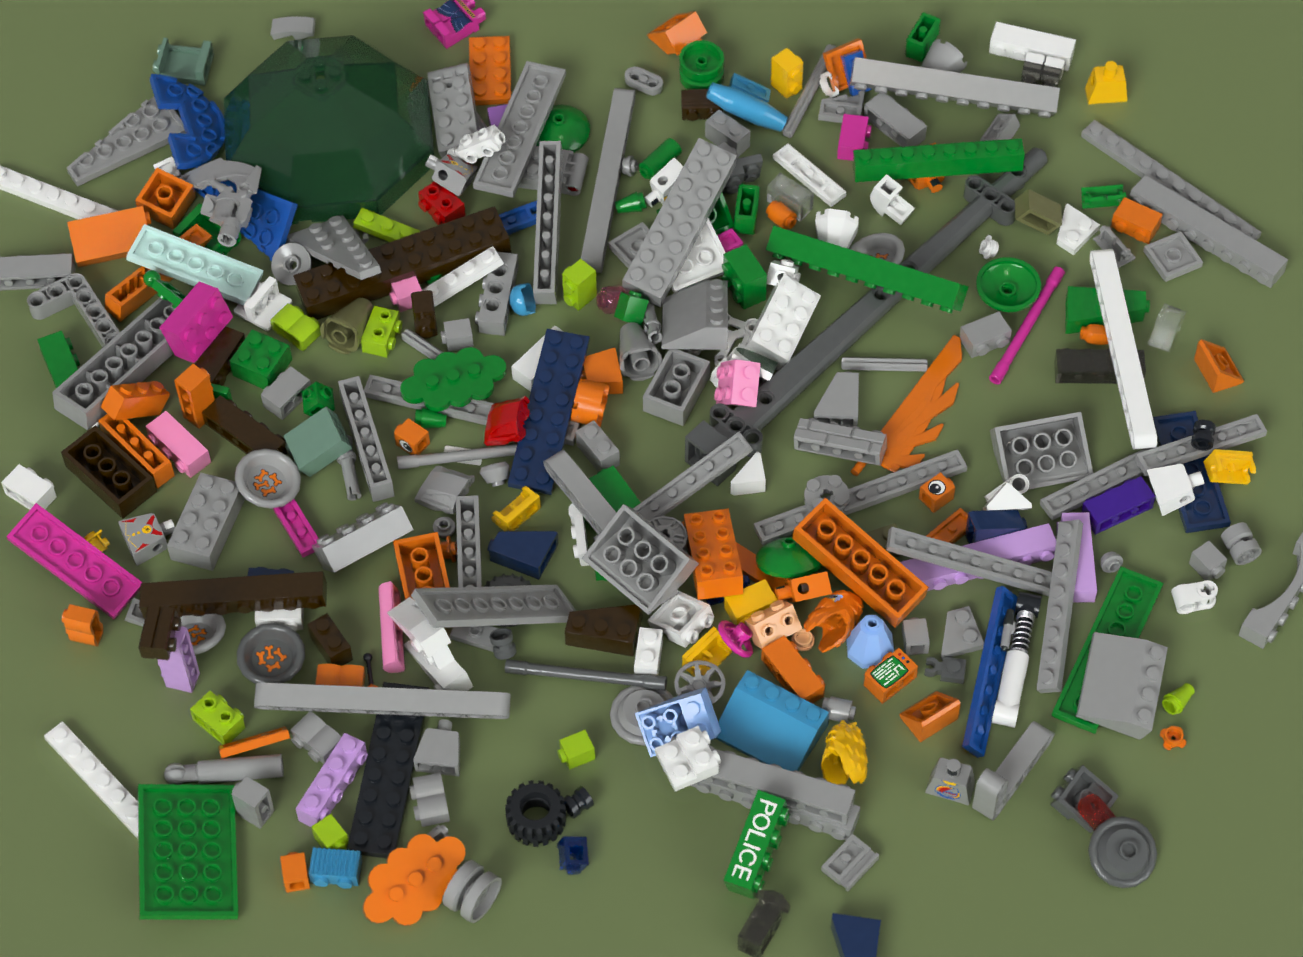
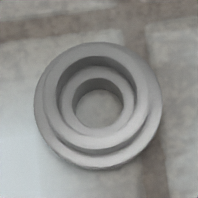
(629, 166)
(444, 532)
(1111, 562)

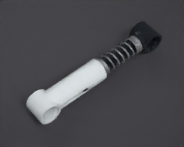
(1016, 661)

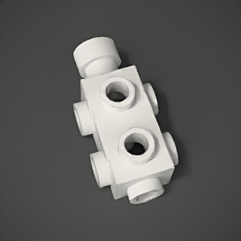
(479, 144)

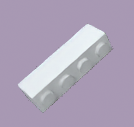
(1017, 41)

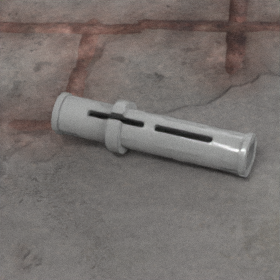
(652, 326)

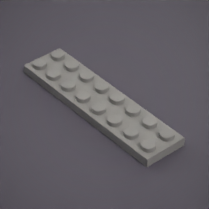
(522, 127)
(493, 605)

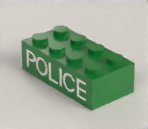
(756, 844)

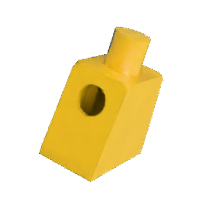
(1106, 84)

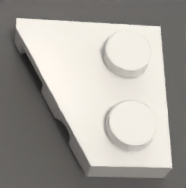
(1075, 229)

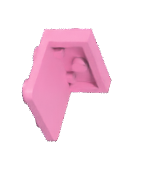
(737, 383)

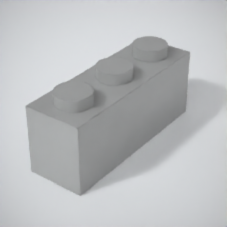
(895, 120)

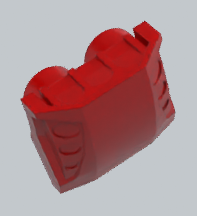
(506, 422)

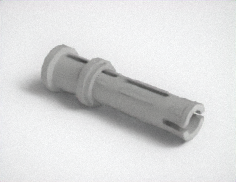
(349, 473)

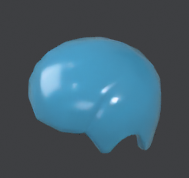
(522, 299)

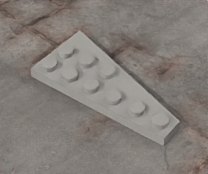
(128, 140)

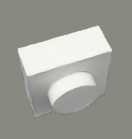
(168, 165)

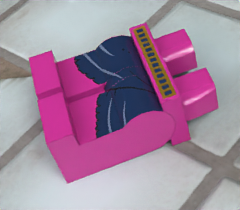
(454, 21)

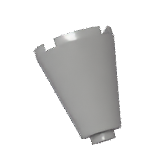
(944, 57)
(637, 354)

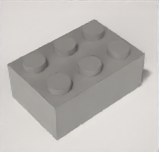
(676, 386)

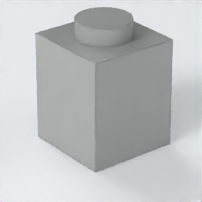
(457, 334)
(1208, 561)
(915, 636)

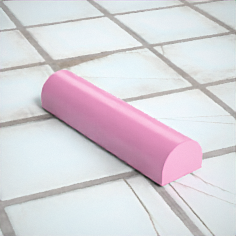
(390, 632)

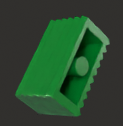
(922, 37)
(746, 209)

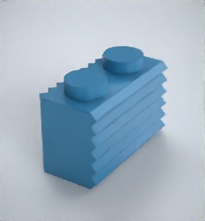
(335, 867)

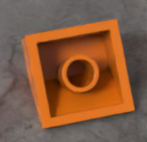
(678, 32)

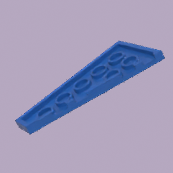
(269, 219)

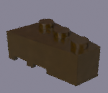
(605, 629)

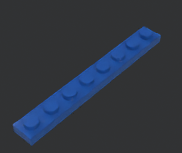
(988, 676)

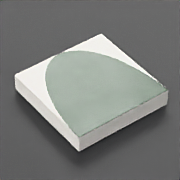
(767, 365)

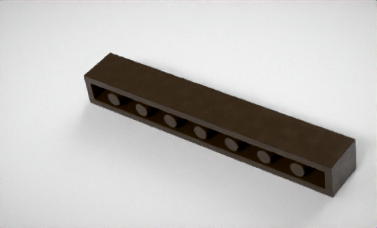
(237, 594)

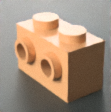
(773, 623)

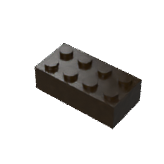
(109, 472)

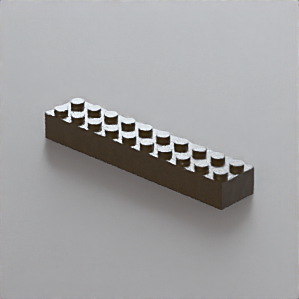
(421, 255)

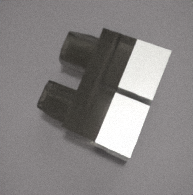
(1035, 73)

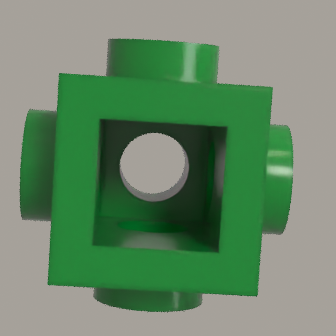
(316, 398)

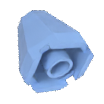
(869, 642)

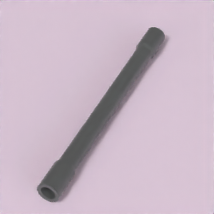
(646, 681)

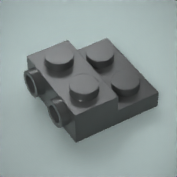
(746, 170)
(1078, 785)

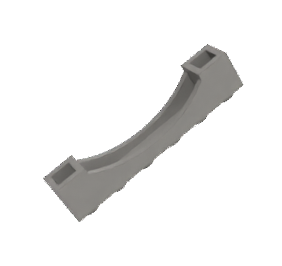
(1262, 623)

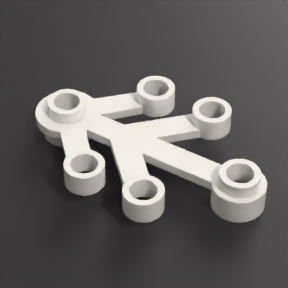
(744, 330)

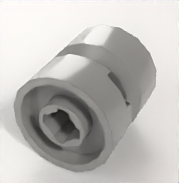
(1241, 543)

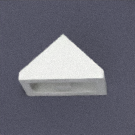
(750, 478)
(1007, 499)

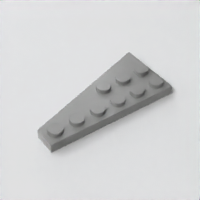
(339, 244)

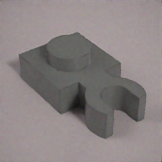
(950, 669)

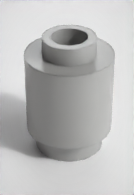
(839, 709)

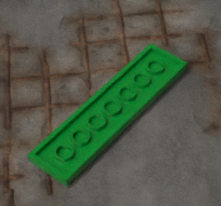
(1121, 614)

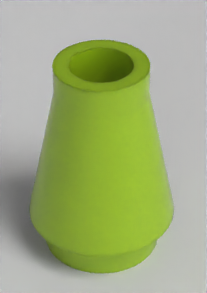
(1177, 699)

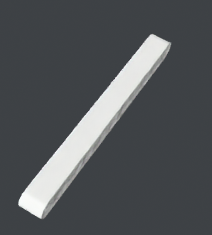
(1123, 349)

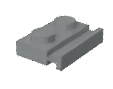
(850, 862)

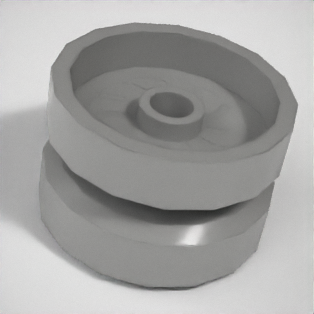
(472, 891)

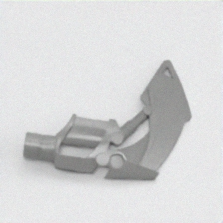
(247, 181)

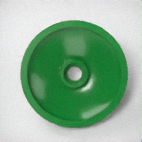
(568, 126)
(1008, 276)
(786, 559)

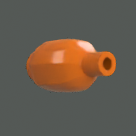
(1094, 334)

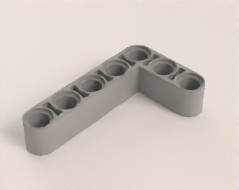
(70, 291)
(996, 788)

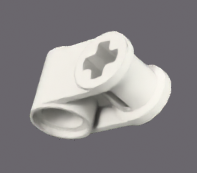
(1193, 596)

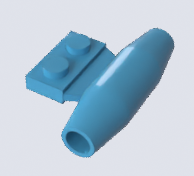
(747, 101)

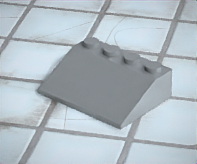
(697, 317)
(1043, 450)
(639, 559)
(1122, 683)

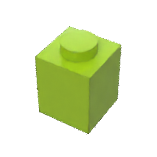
(576, 749)
(330, 834)

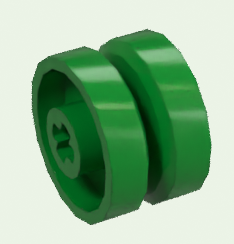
(701, 65)

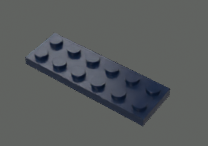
(1208, 508)

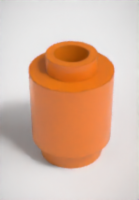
(781, 215)

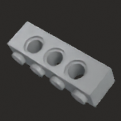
(496, 296)

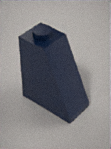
(992, 523)
(523, 550)
(855, 935)

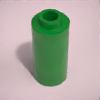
(659, 158)

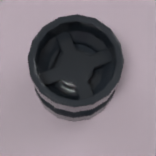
(1203, 435)
(577, 802)

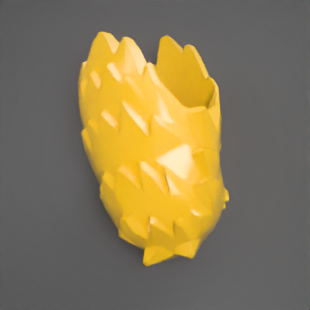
(844, 754)

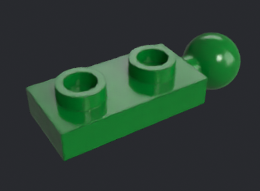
(165, 290)

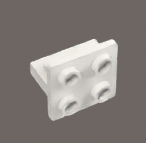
(263, 304)

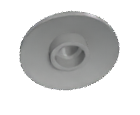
(285, 257)

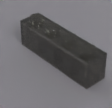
(1088, 366)

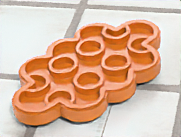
(412, 879)

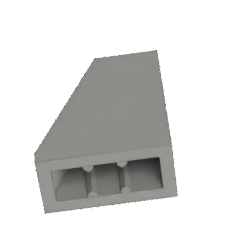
(840, 400)

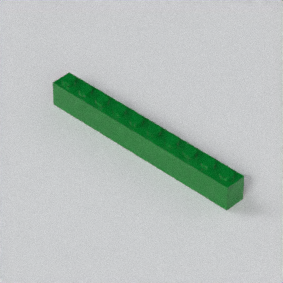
(867, 268)

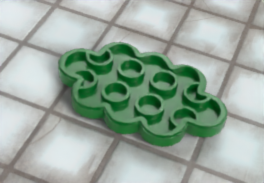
(453, 379)

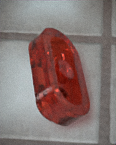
(1094, 816)

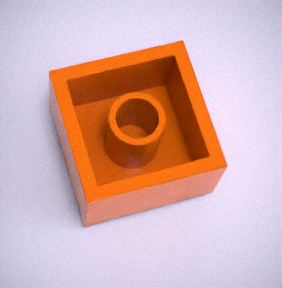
(166, 198)

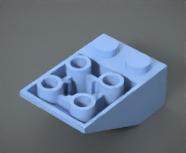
(676, 716)

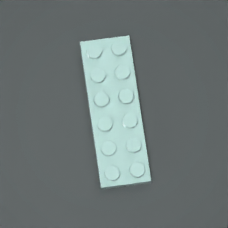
(194, 263)

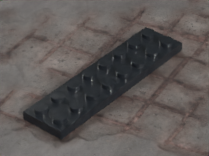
(386, 782)

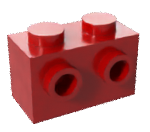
(440, 203)

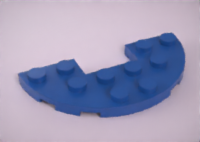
(200, 118)

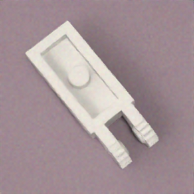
(579, 533)

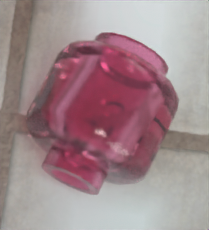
(608, 298)

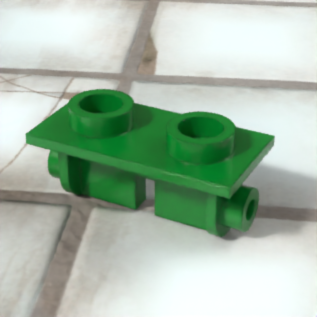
(1102, 196)

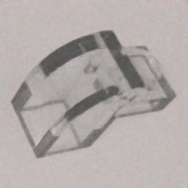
(1166, 327)

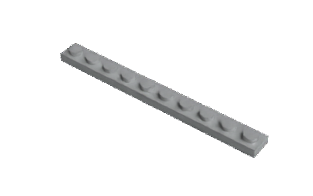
(1143, 165)
(476, 411)
(868, 493)

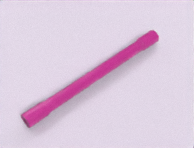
(1003, 365)

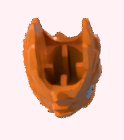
(837, 618)

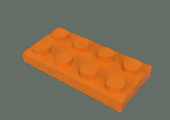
(490, 69)

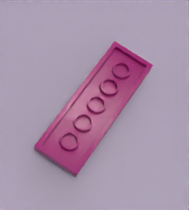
(75, 561)

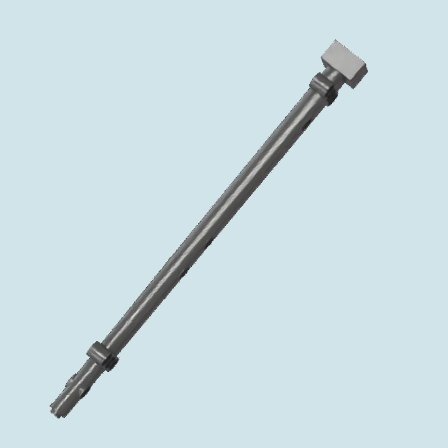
(807, 365)

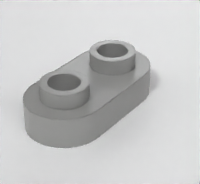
(646, 81)

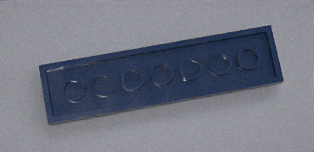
(549, 409)

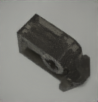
(762, 922)

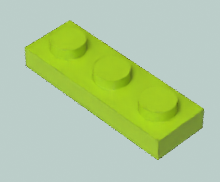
(381, 226)

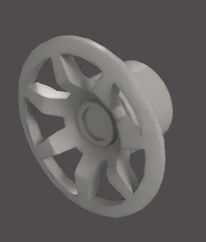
(700, 681)

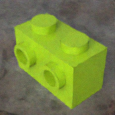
(579, 284)
(381, 331)
(218, 717)

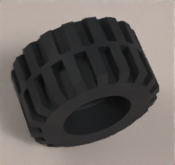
(535, 796)

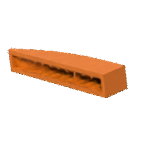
(133, 291)

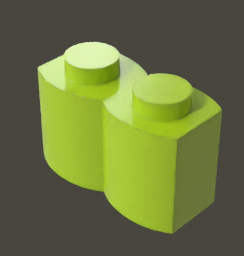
(296, 326)

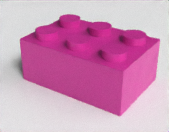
(196, 322)

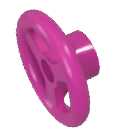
(735, 636)

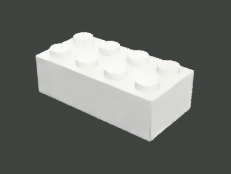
(783, 320)

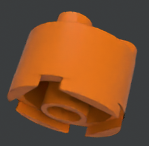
(589, 402)

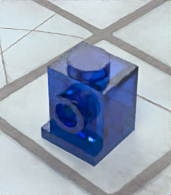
(576, 848)

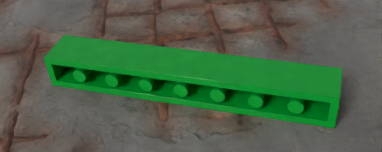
(938, 160)

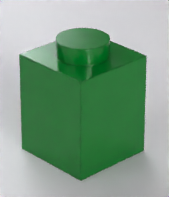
(631, 307)

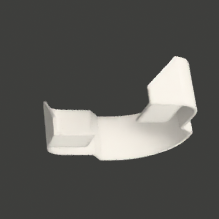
(825, 87)

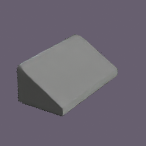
(1002, 128)

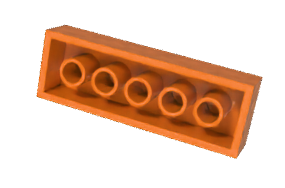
(860, 562)

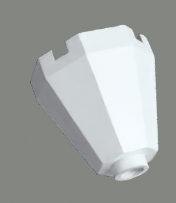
(836, 227)

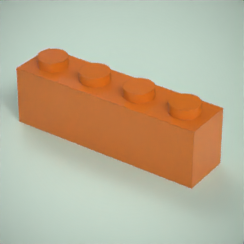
(138, 448)

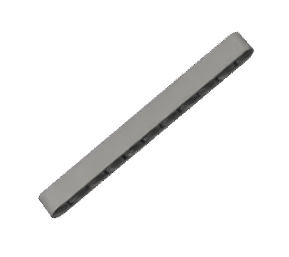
(608, 178)
(382, 700)

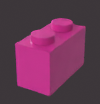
(853, 135)

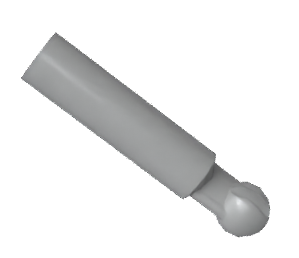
(226, 769)

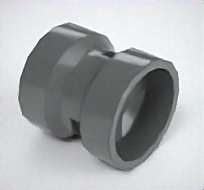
(503, 644)

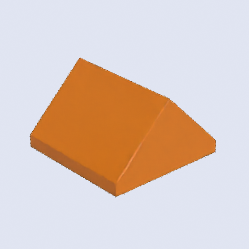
(1217, 366)
(931, 715)

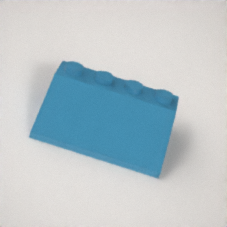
(771, 723)

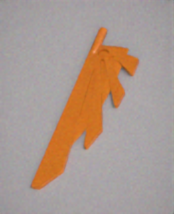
(913, 416)

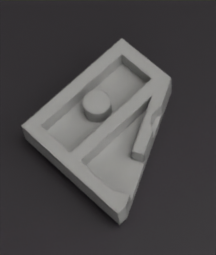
(834, 108)
(961, 633)

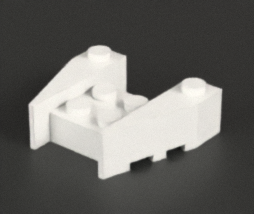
(430, 647)

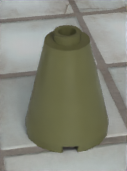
(347, 326)

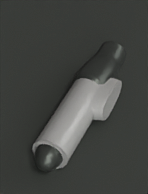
(1008, 629)

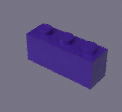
(1118, 504)

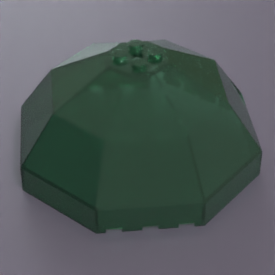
(334, 139)

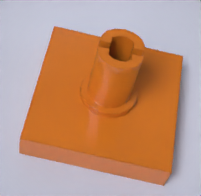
(834, 62)

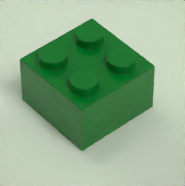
(744, 277)
(260, 359)

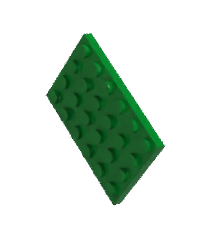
(187, 852)

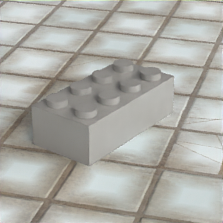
(205, 522)
(362, 537)

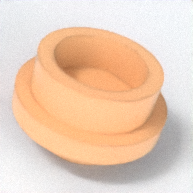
(803, 640)

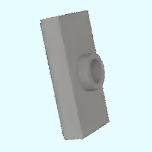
(474, 636)

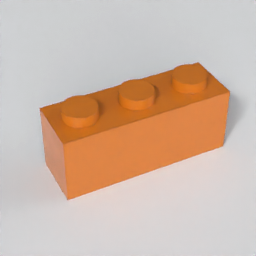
(194, 393)
(135, 400)
(792, 670)

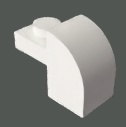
(887, 201)

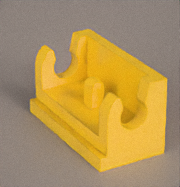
(1229, 466)
(517, 511)
(708, 648)

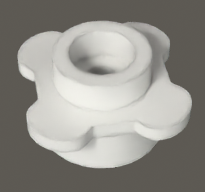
(988, 247)

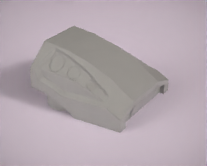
(441, 489)

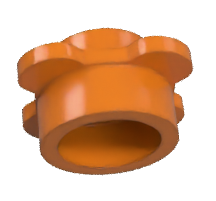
(449, 549)
(1176, 732)

